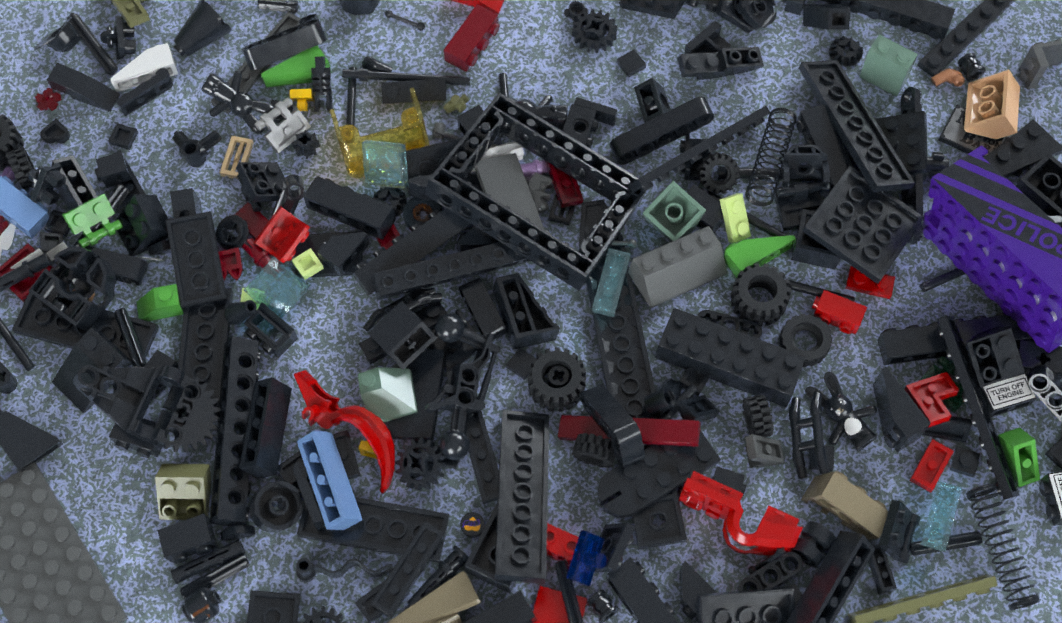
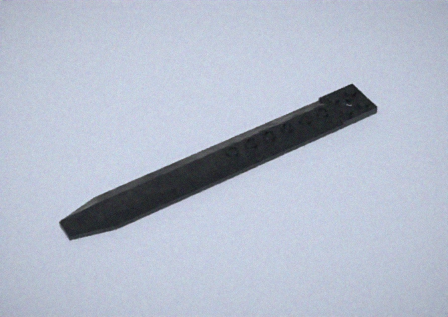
(629, 379)

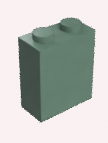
(888, 65)

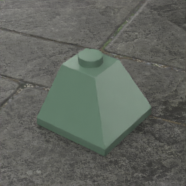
(388, 392)

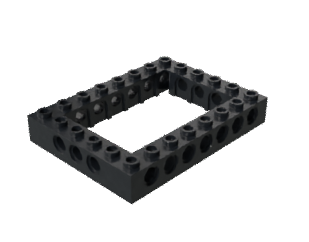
(560, 150)

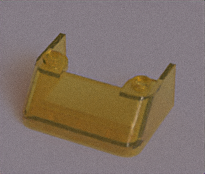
(412, 134)

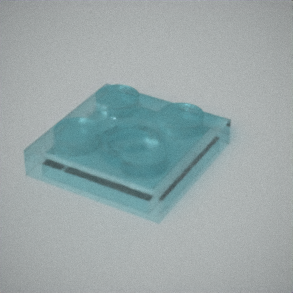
(385, 164)

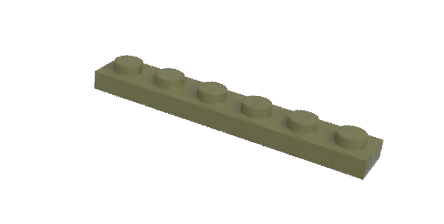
(932, 598)

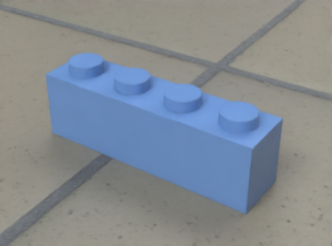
(20, 210)
(329, 480)

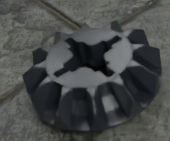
(851, 58)
(396, 194)
(224, 237)

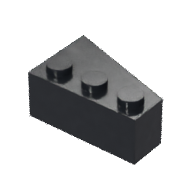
(521, 313)

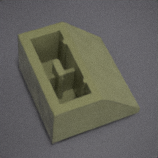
(183, 490)

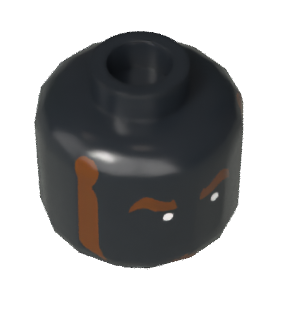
(201, 605)

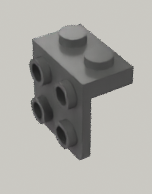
(1037, 61)

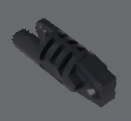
(321, 83)

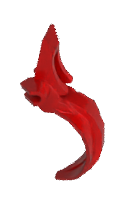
(326, 413)

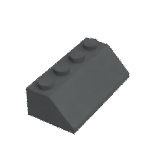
(678, 267)

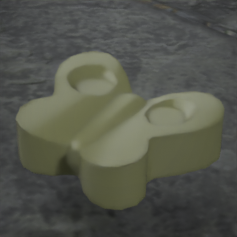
(456, 103)

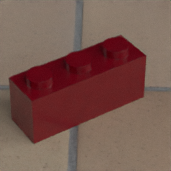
(471, 38)

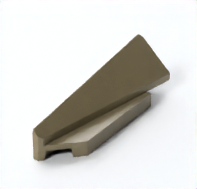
(442, 603)

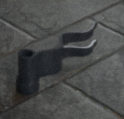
(309, 574)

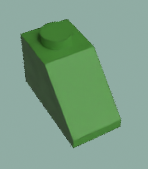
(160, 303)
(1021, 456)

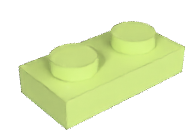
(735, 217)

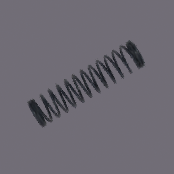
(749, 187)
(1025, 601)

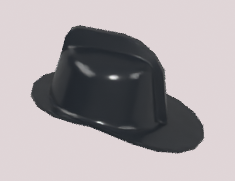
(61, 39)

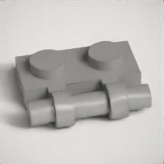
(284, 132)

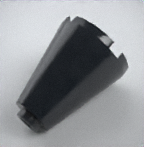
(200, 29)

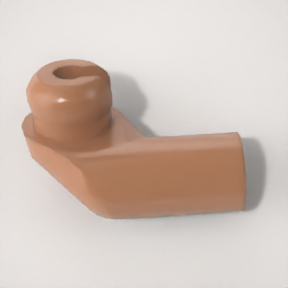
(949, 75)

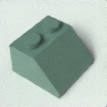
(674, 213)

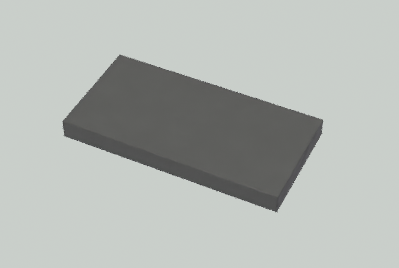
(506, 184)

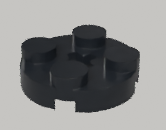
(756, 17)

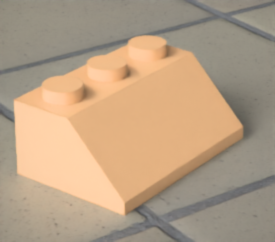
(993, 106)

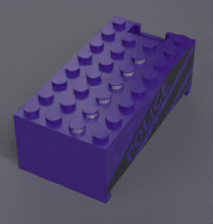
(1000, 243)

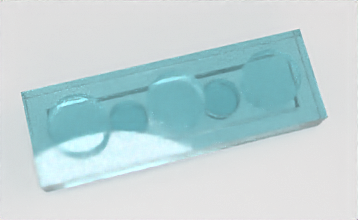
(611, 282)
(941, 516)

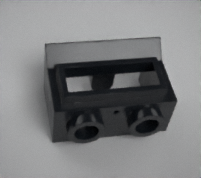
(268, 345)

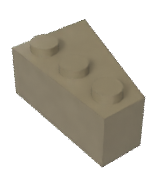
(847, 503)

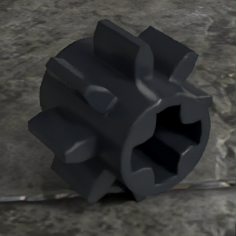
(310, 141)
(936, 164)

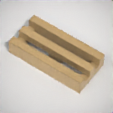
(234, 139)

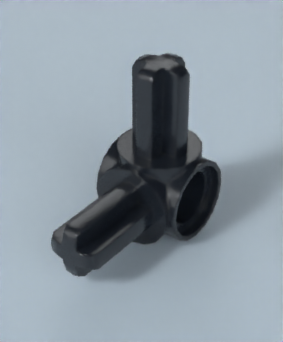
(194, 150)

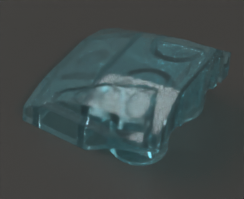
(277, 287)

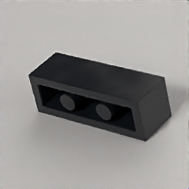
(881, 571)

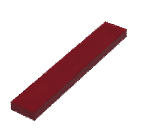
(652, 430)

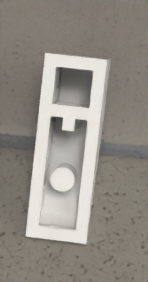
(145, 67)

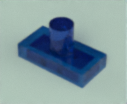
(586, 558)

